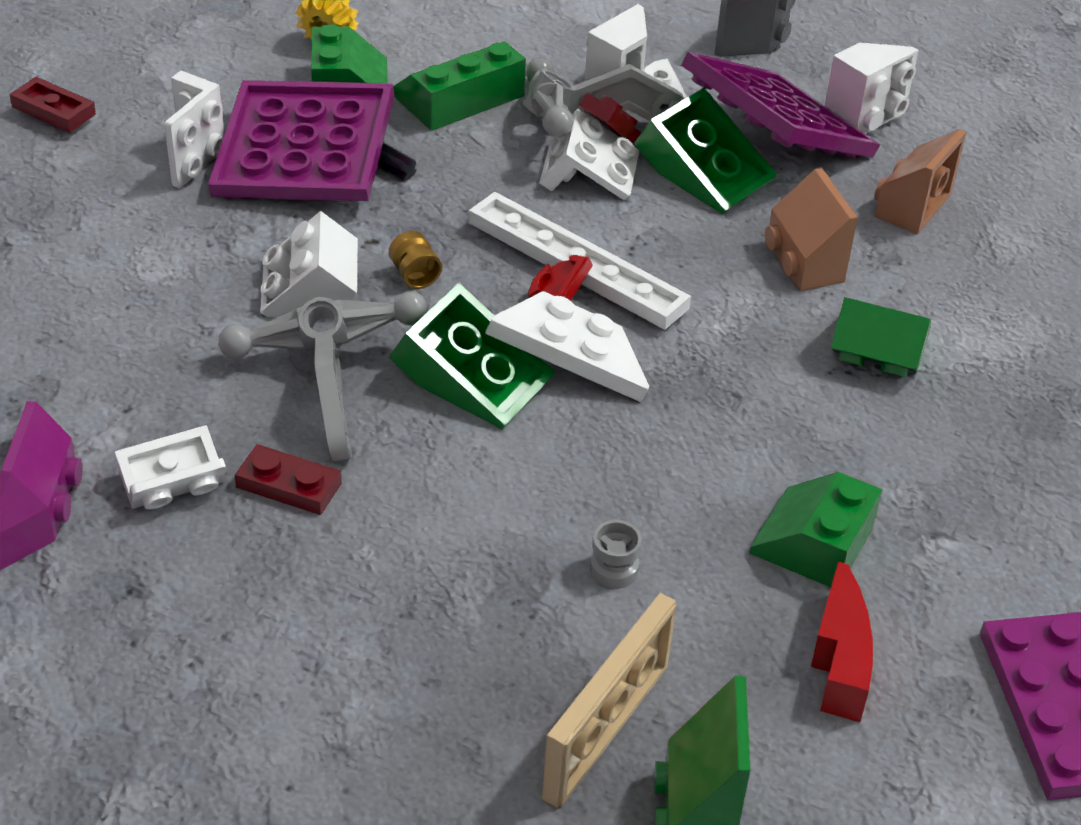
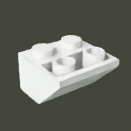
(617, 43)
(871, 83)
(309, 264)

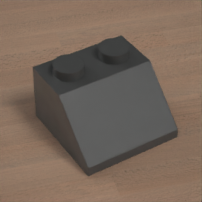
(752, 26)

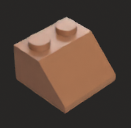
(920, 183)
(812, 232)

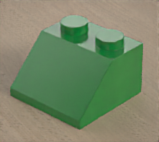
(345, 57)
(880, 336)
(819, 526)

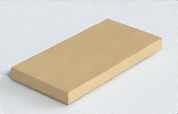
(608, 701)

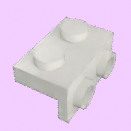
(169, 468)

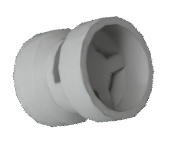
(615, 554)

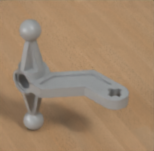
(557, 99)
(296, 332)

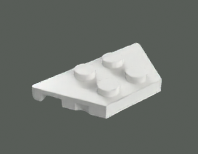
(573, 340)

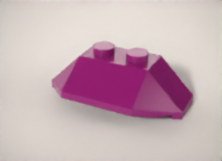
(35, 485)

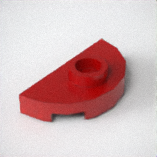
(562, 278)

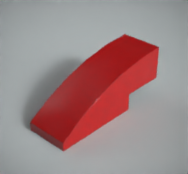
(845, 648)

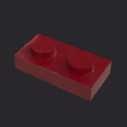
(52, 104)
(611, 116)
(288, 479)

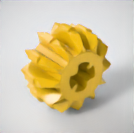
(324, 12)

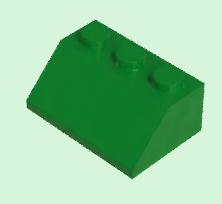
(464, 85)

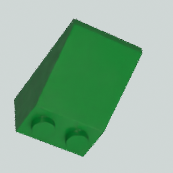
(704, 152)
(464, 365)
(707, 763)

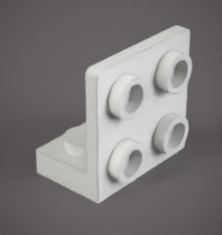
(195, 128)
(595, 153)

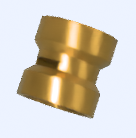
(415, 259)

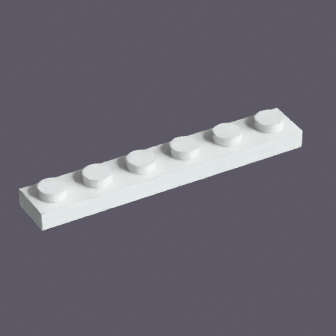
(609, 275)

